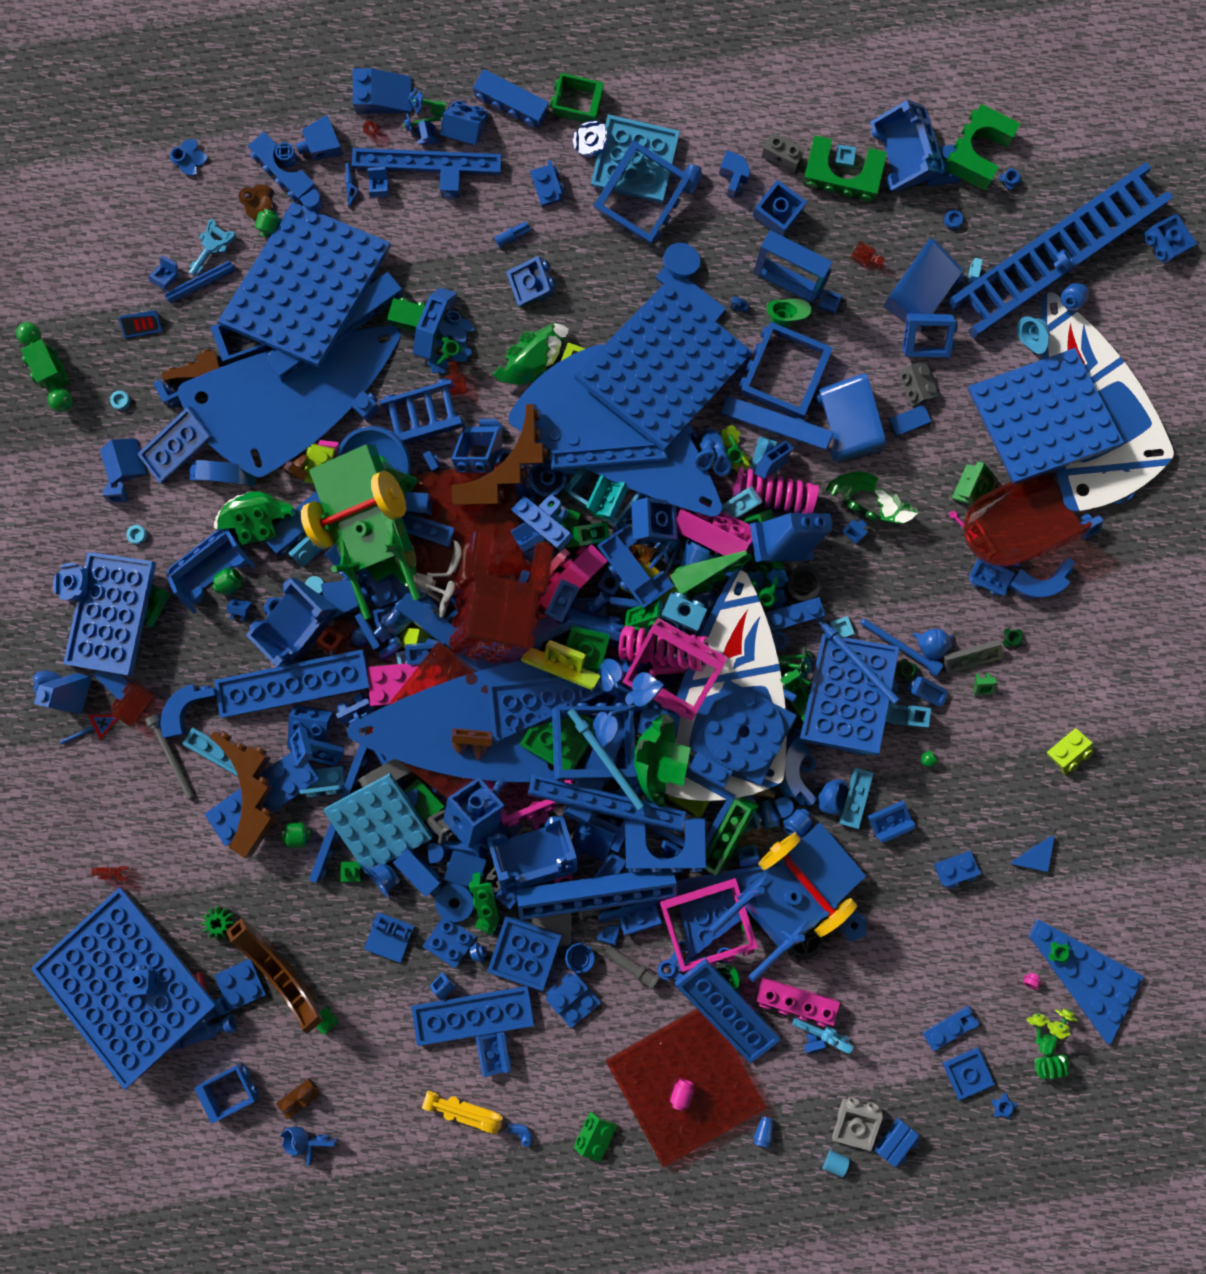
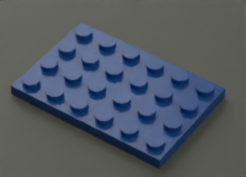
(111, 614)
(843, 703)

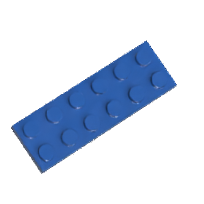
(287, 783)
(727, 1010)
(472, 1015)

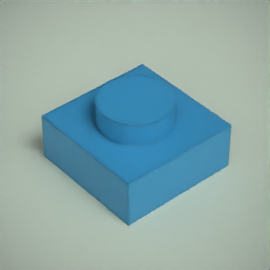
(845, 156)

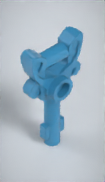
(211, 245)
(828, 1035)

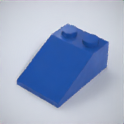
(380, 91)

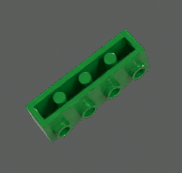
(729, 834)

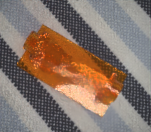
(642, 552)

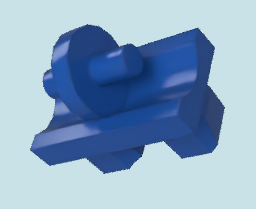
(353, 713)

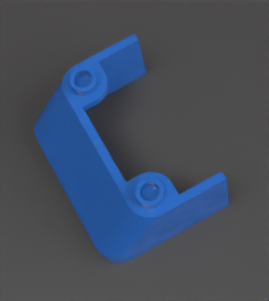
(199, 566)

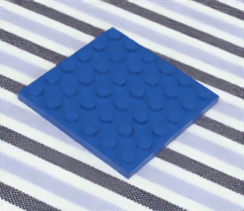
(1045, 416)

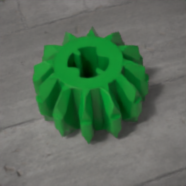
(211, 926)
(1052, 1066)

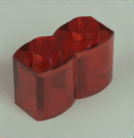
(131, 703)

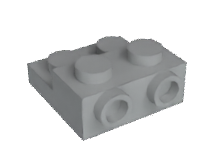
(857, 1123)

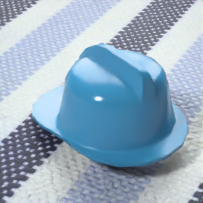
(1033, 334)

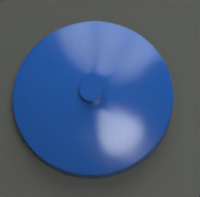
(386, 442)

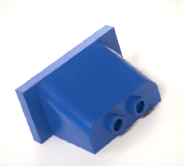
(789, 537)

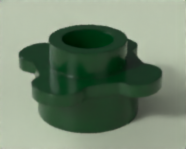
(1017, 634)
(912, 668)

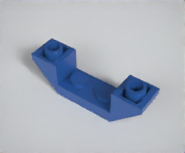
(430, 320)

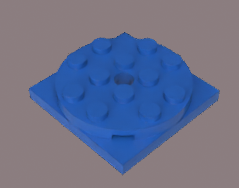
(720, 737)

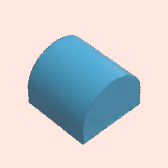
(836, 1163)

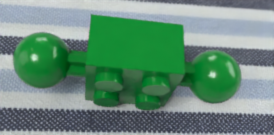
(44, 366)

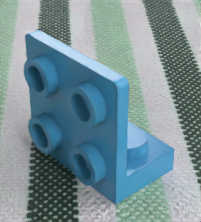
(331, 782)

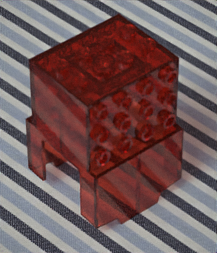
(494, 612)

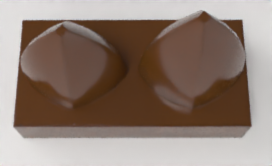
(296, 466)
(478, 739)
(298, 1098)

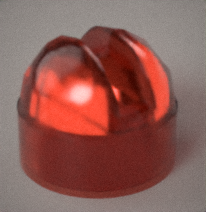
(367, 131)

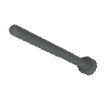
(154, 723)

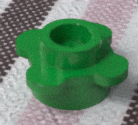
(1063, 956)

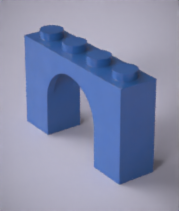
(640, 855)

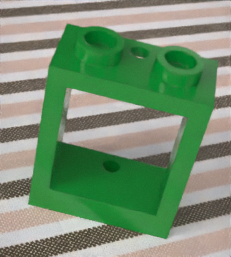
(580, 84)

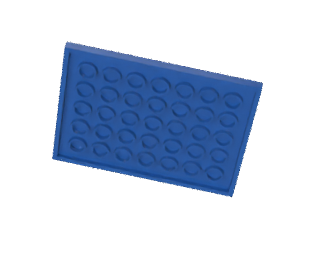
(305, 284)
(663, 366)
(91, 981)

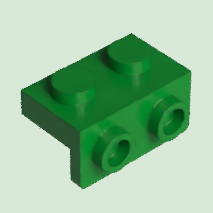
(483, 897)
(595, 1137)

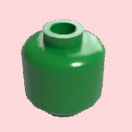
(267, 222)
(227, 581)
(295, 835)

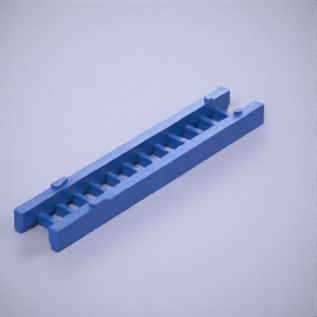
(1059, 230)

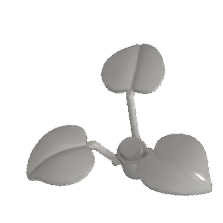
(427, 584)

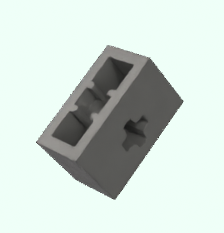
(783, 152)

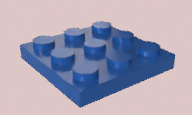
(524, 953)

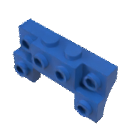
(630, 571)

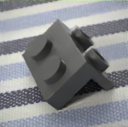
(918, 383)

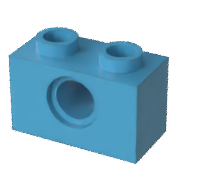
(672, 614)

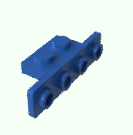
(634, 917)

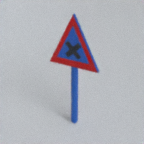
(100, 723)

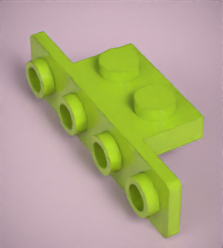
(563, 663)

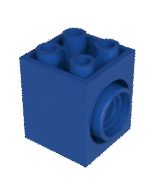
(473, 812)

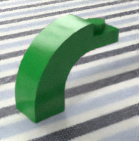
(793, 682)

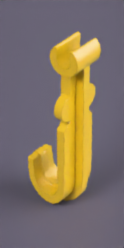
(464, 1112)

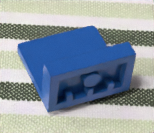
(313, 719)

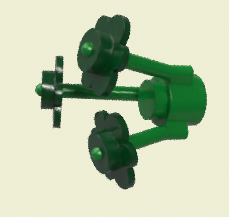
(804, 667)

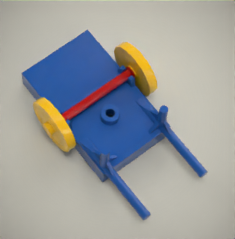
(818, 878)

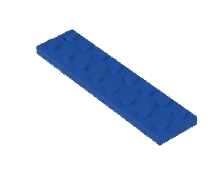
(292, 684)

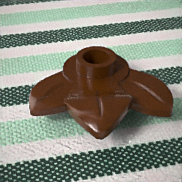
(258, 201)

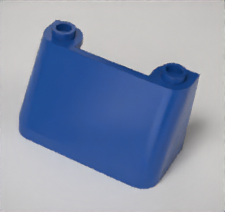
(909, 145)
(924, 283)
(852, 418)
(292, 623)
(533, 856)

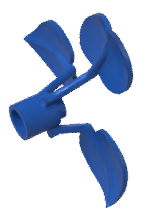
(644, 688)

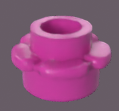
(1032, 981)

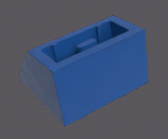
(464, 122)

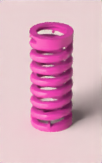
(809, 490)
(630, 633)

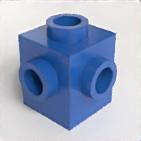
(857, 930)

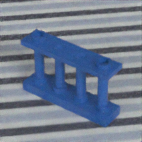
(435, 426)

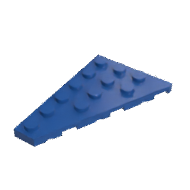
(704, 912)
(1093, 979)

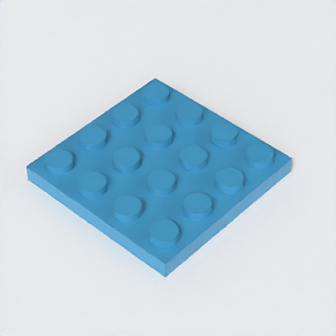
(643, 176)
(378, 822)

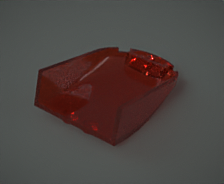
(1020, 522)

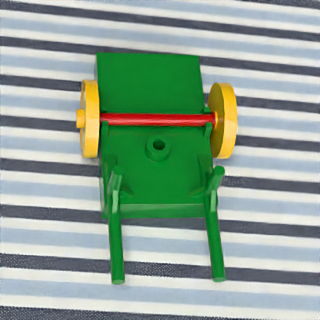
(353, 496)

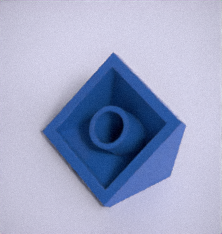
(122, 460)

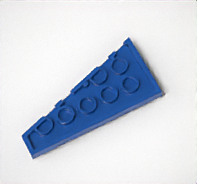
(528, 702)

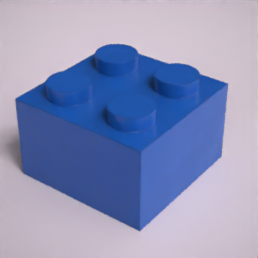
(779, 208)
(654, 520)

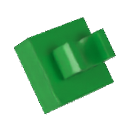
(985, 685)
(350, 871)
(487, 924)
(328, 1022)

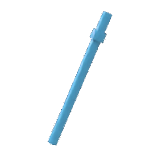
(582, 726)

